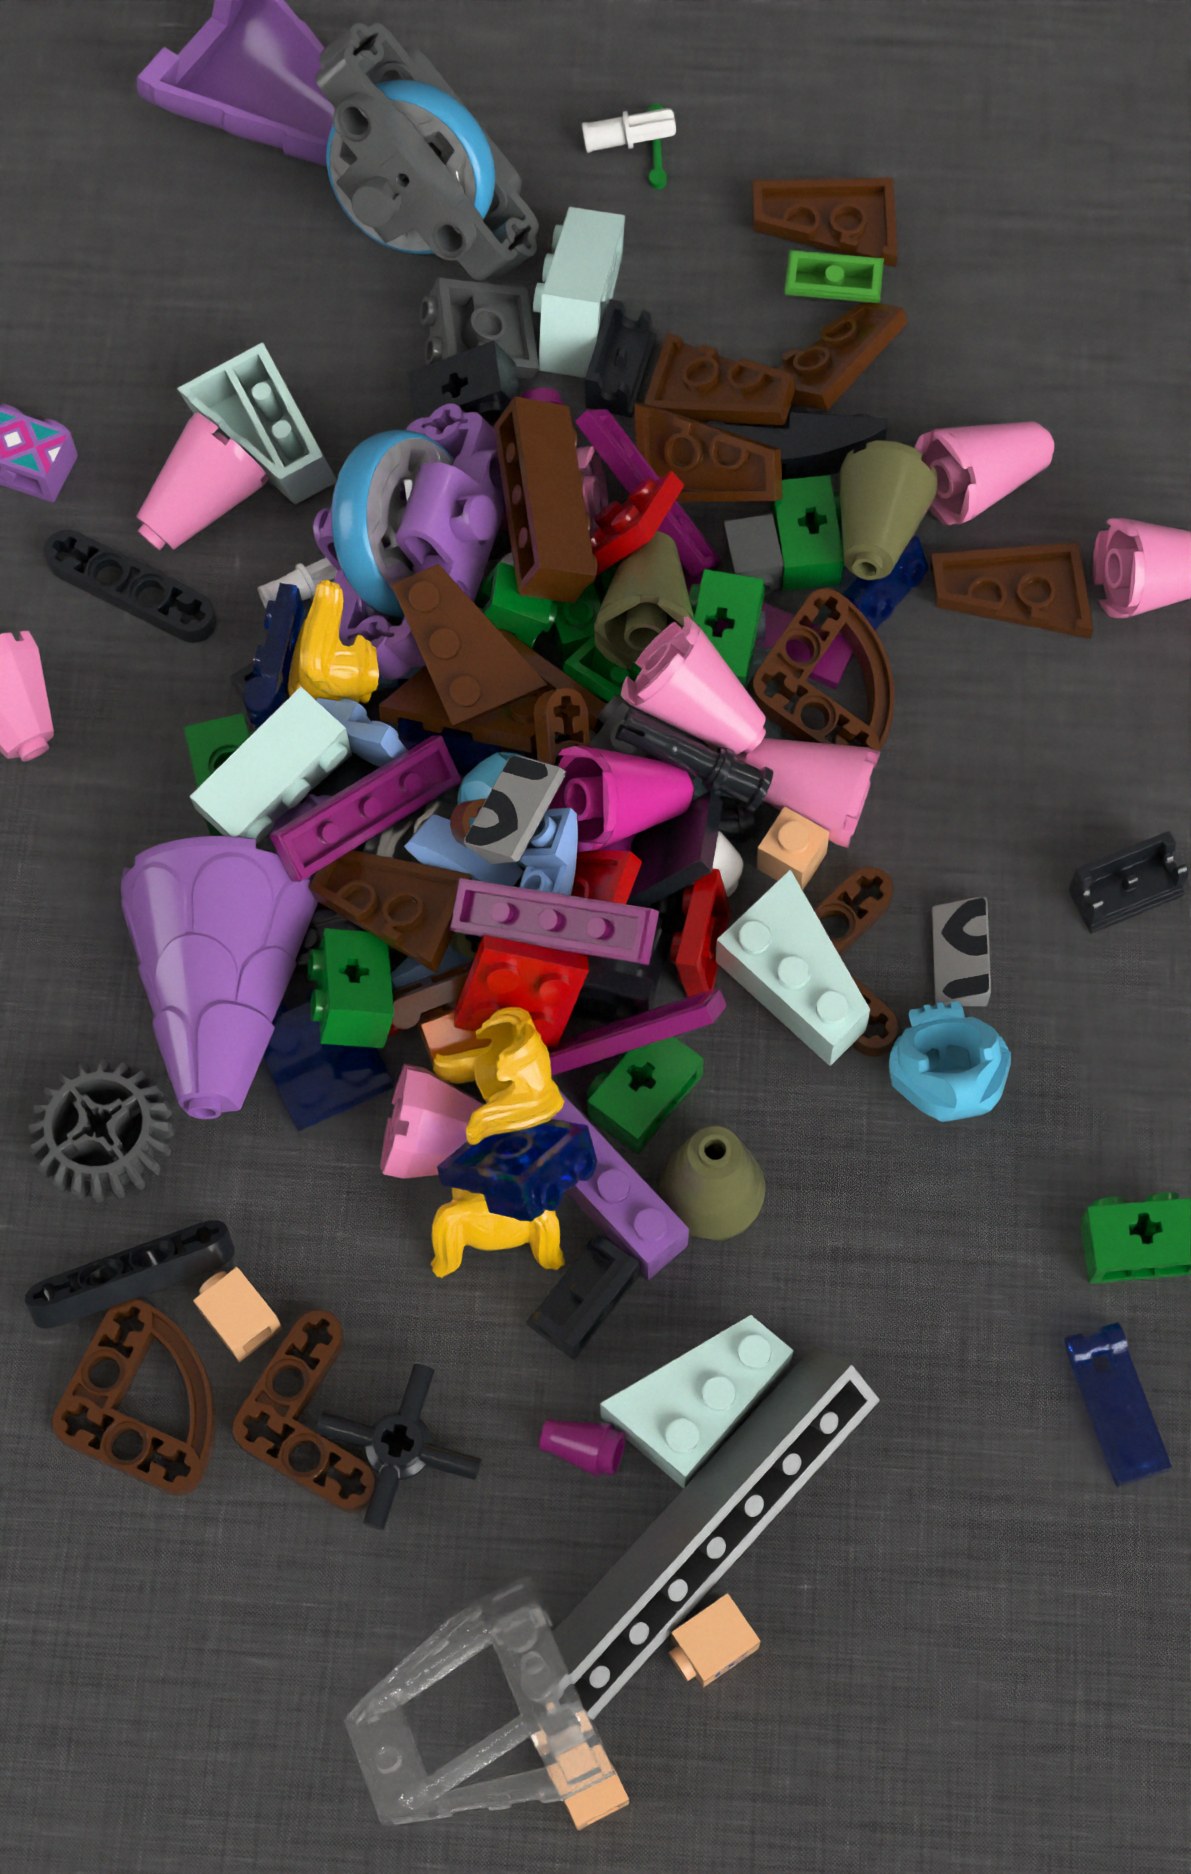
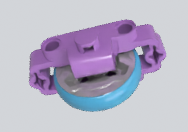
(406, 507)

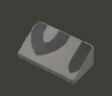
(513, 809)
(961, 952)

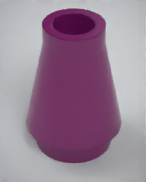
(586, 1445)

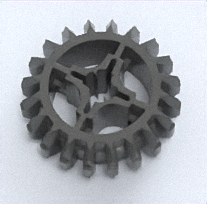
(83, 1141)

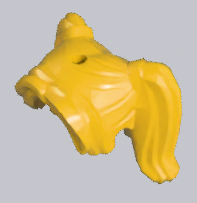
(320, 659)
(509, 1073)
(469, 1223)

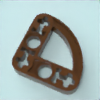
(793, 675)
(104, 1402)

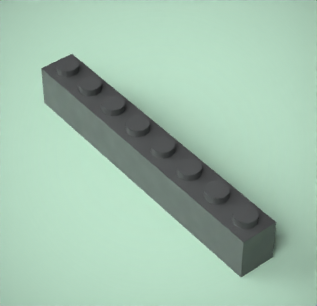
(710, 1524)

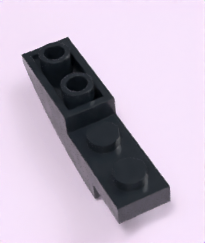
(814, 440)

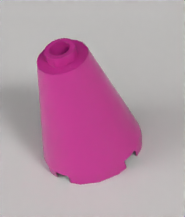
(618, 794)

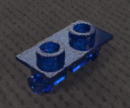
(880, 596)

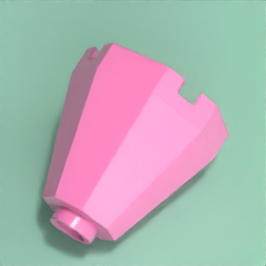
(23, 699)
(425, 1123)

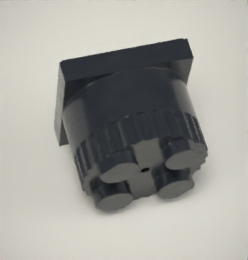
(620, 987)

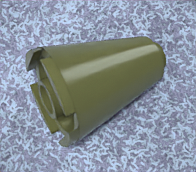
(882, 504)
(642, 601)
(713, 1184)

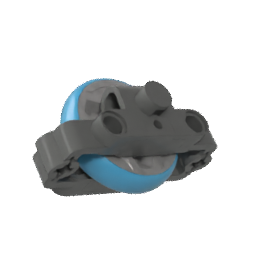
(416, 160)

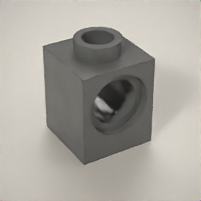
(754, 550)

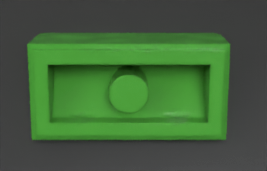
(834, 276)

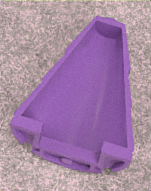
(250, 76)
(215, 957)

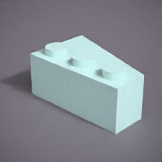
(577, 288)
(259, 413)
(273, 769)
(795, 970)
(700, 1398)

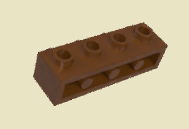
(544, 500)

